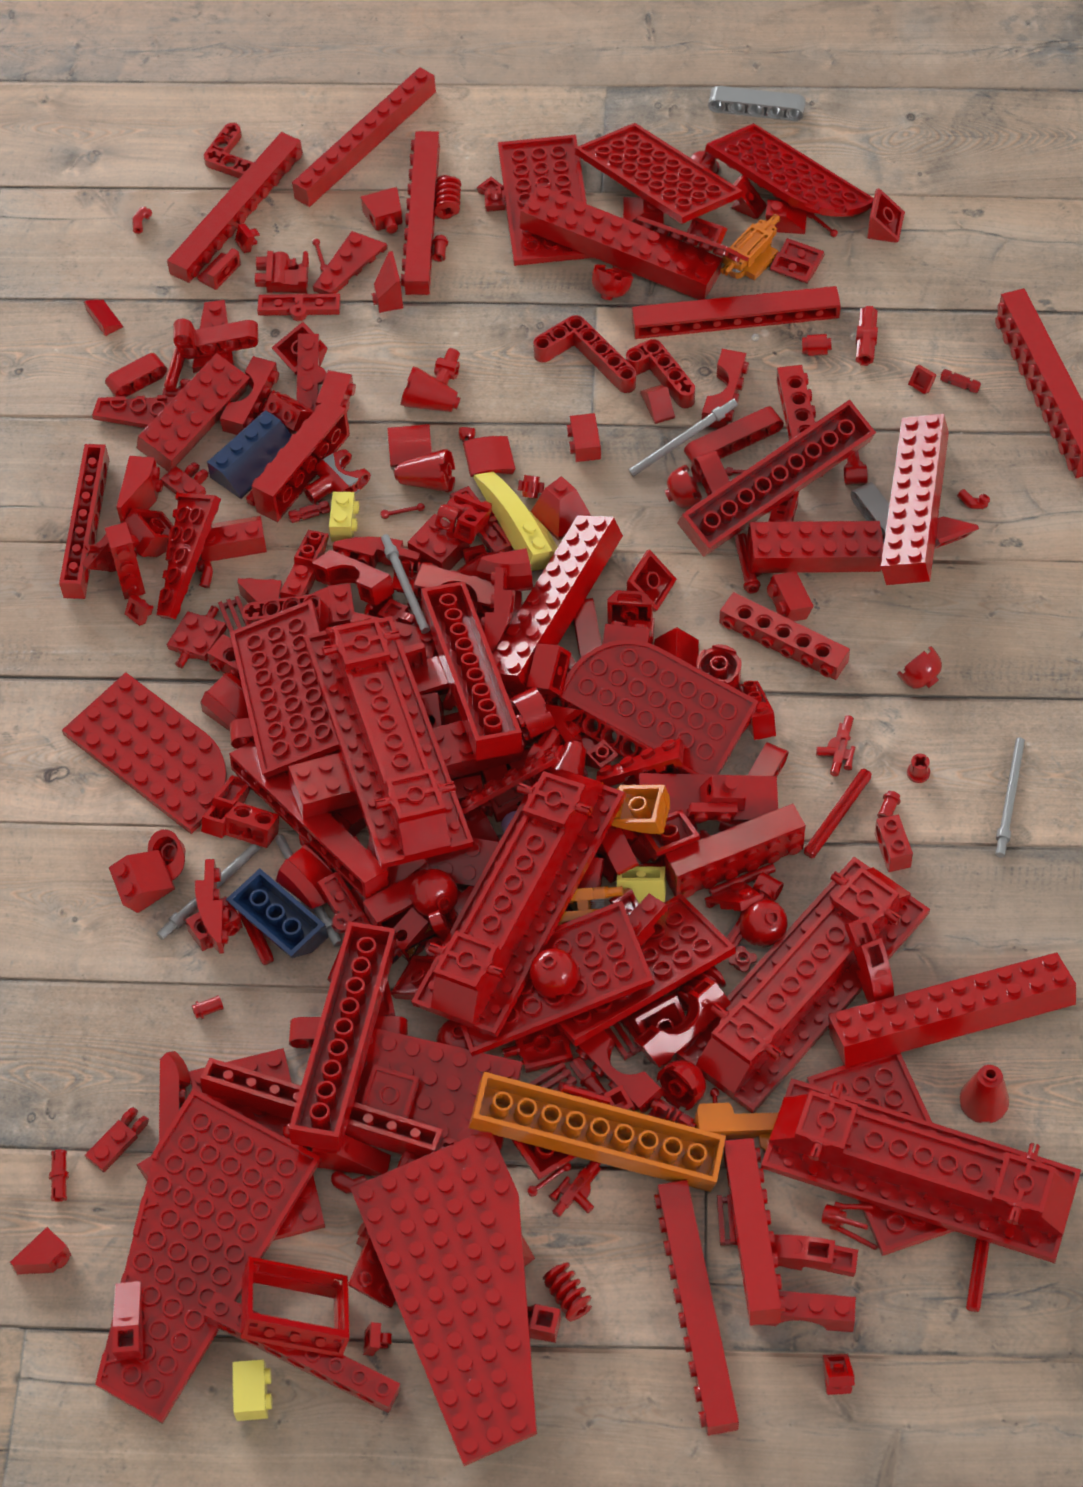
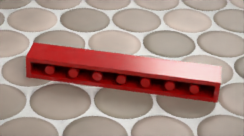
(752, 1232)

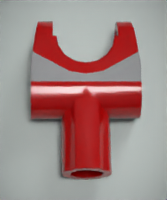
(334, 477)

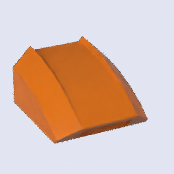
(643, 809)

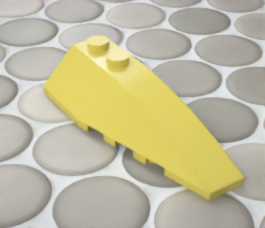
(517, 520)

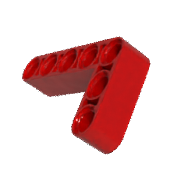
(579, 333)

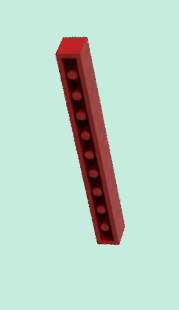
(364, 137)
(234, 207)
(421, 213)
(735, 312)
(319, 831)
(280, 1097)
(697, 1308)

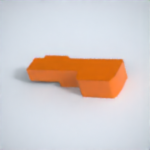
(721, 1120)

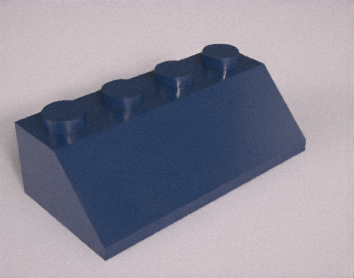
(248, 454)
(278, 915)

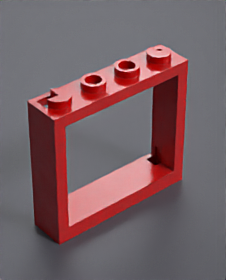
(291, 1332)

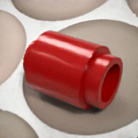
(816, 344)

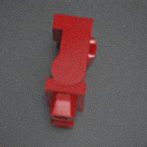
(282, 273)
(470, 516)

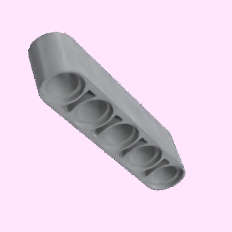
(757, 103)
(871, 504)

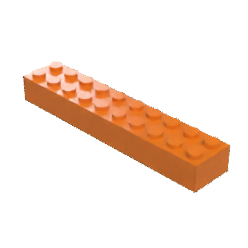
(597, 1131)

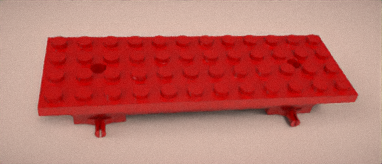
(387, 742)
(518, 899)
(797, 983)
(922, 1169)

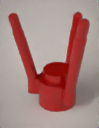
(836, 1217)

